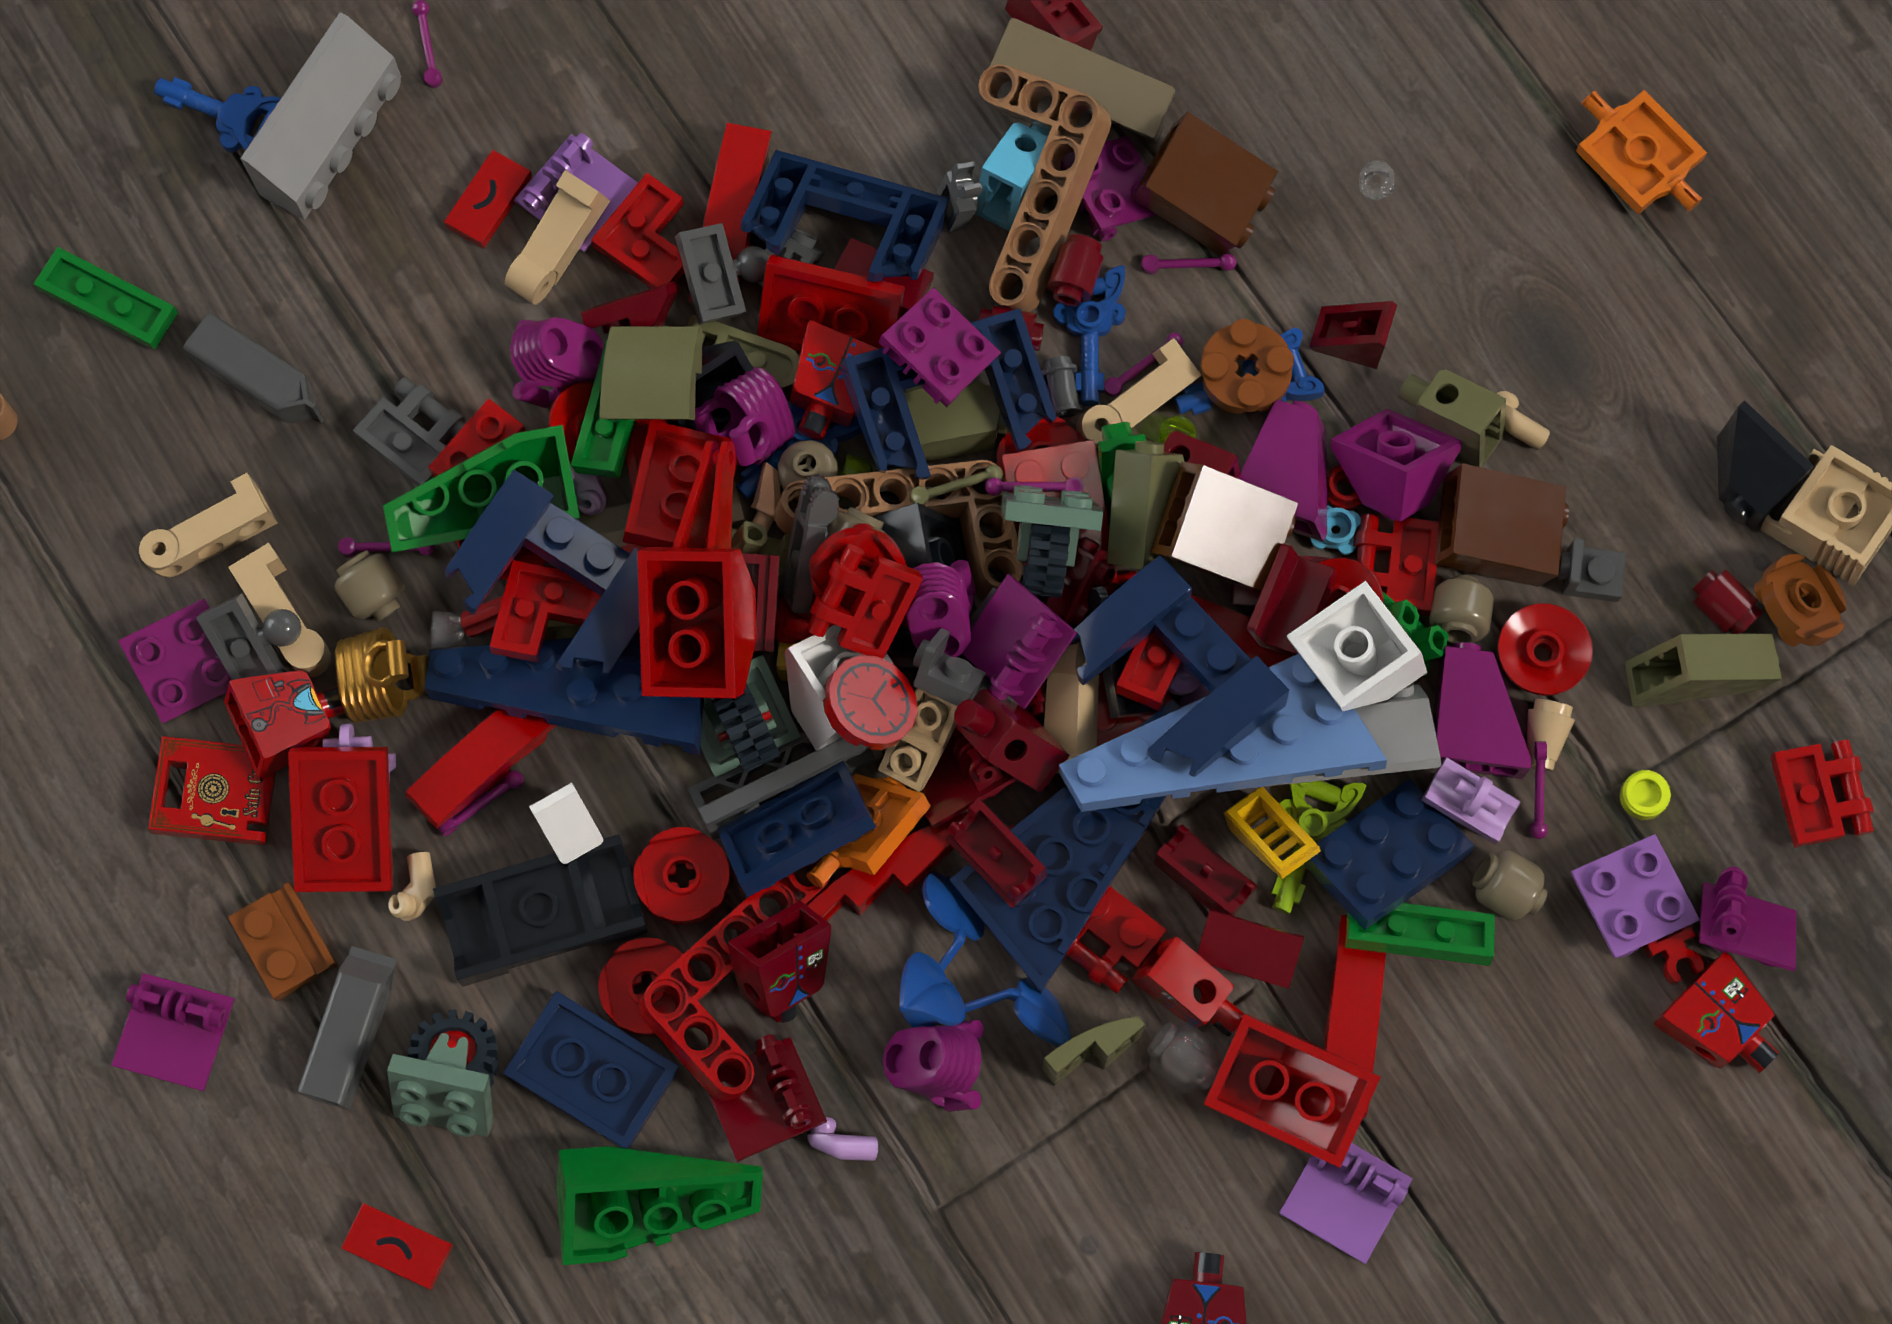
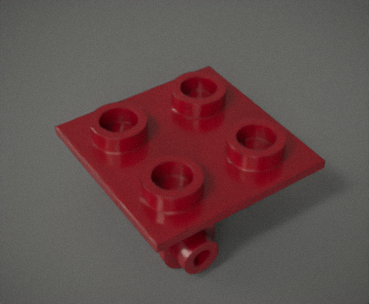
(960, 780)
(776, 1103)

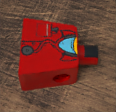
(278, 715)

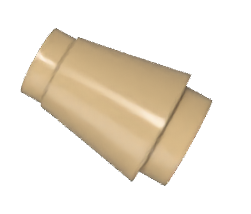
(1550, 723)

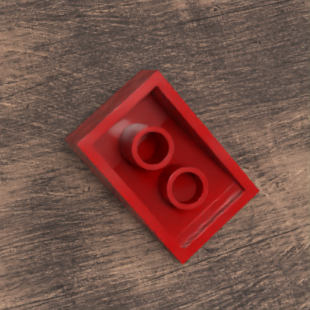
(1292, 1090)

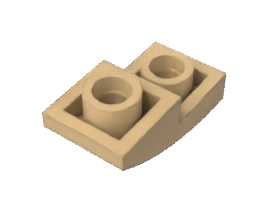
(921, 748)

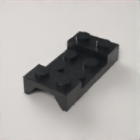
(539, 910)

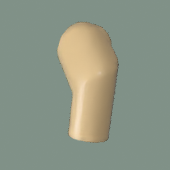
(1521, 425)
(419, 892)

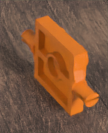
(1641, 151)
(894, 814)

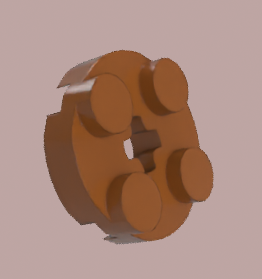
(1246, 341)
(1781, 594)

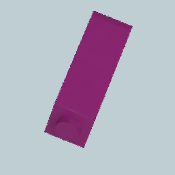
(1293, 463)
(1475, 715)

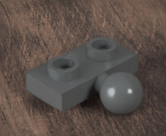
(714, 274)
(242, 642)

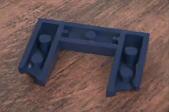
(793, 182)
(879, 401)
(525, 517)
(1240, 689)

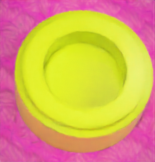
(1645, 795)

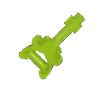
(1316, 824)

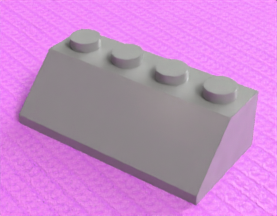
(321, 118)
(1402, 731)

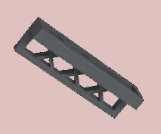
(786, 775)

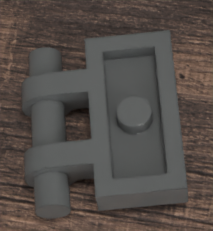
(403, 441)

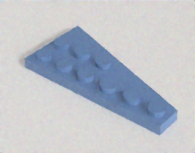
(1298, 741)

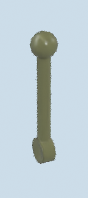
(921, 494)

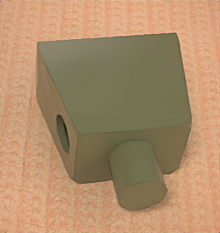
(1460, 411)

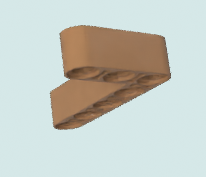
(1047, 177)
(964, 503)

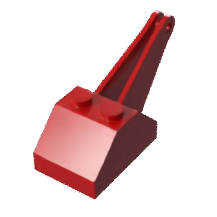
(698, 599)

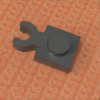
(962, 195)

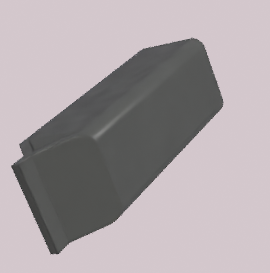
(252, 370)
(348, 1028)

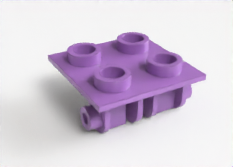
(586, 164)
(1634, 896)
(1347, 1203)

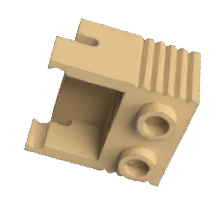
(1837, 515)

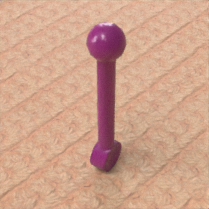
(432, 76)
(1151, 264)
(1114, 385)
(995, 486)
(349, 548)
(513, 780)
(1538, 828)

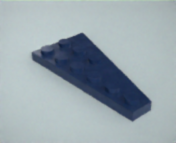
(566, 699)
(1081, 862)

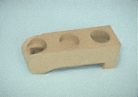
(556, 238)
(1143, 397)
(209, 531)
(257, 580)
(1070, 706)

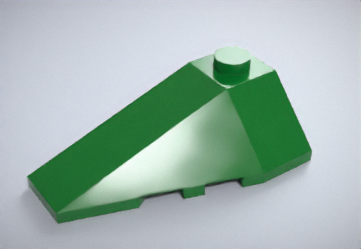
(455, 499)
(634, 1197)

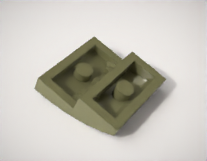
(650, 373)
(1102, 1042)

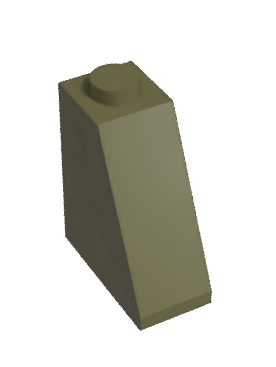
(960, 429)
(1138, 502)
(1702, 668)

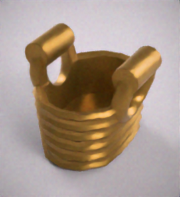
(368, 673)

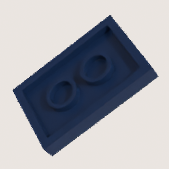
(796, 828)
(1387, 854)
(591, 1070)

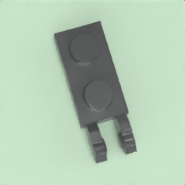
(814, 512)

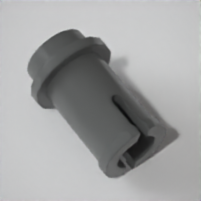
(1062, 387)

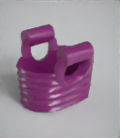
(553, 355)
(757, 416)
(942, 602)
(937, 1063)

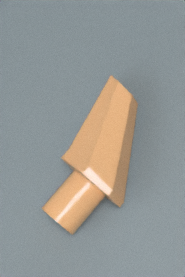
(766, 496)

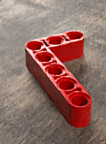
(689, 992)

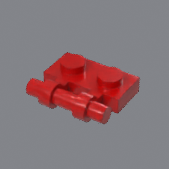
(1410, 562)
(877, 609)
(1809, 794)
(1124, 931)

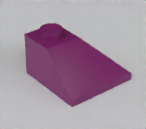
(1395, 462)

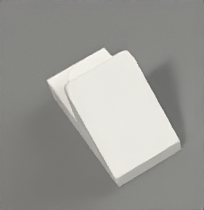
(567, 824)

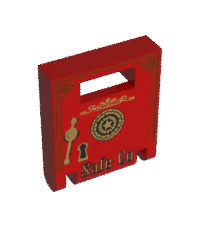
(217, 796)

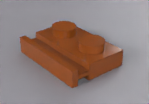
(282, 941)

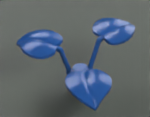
(933, 999)

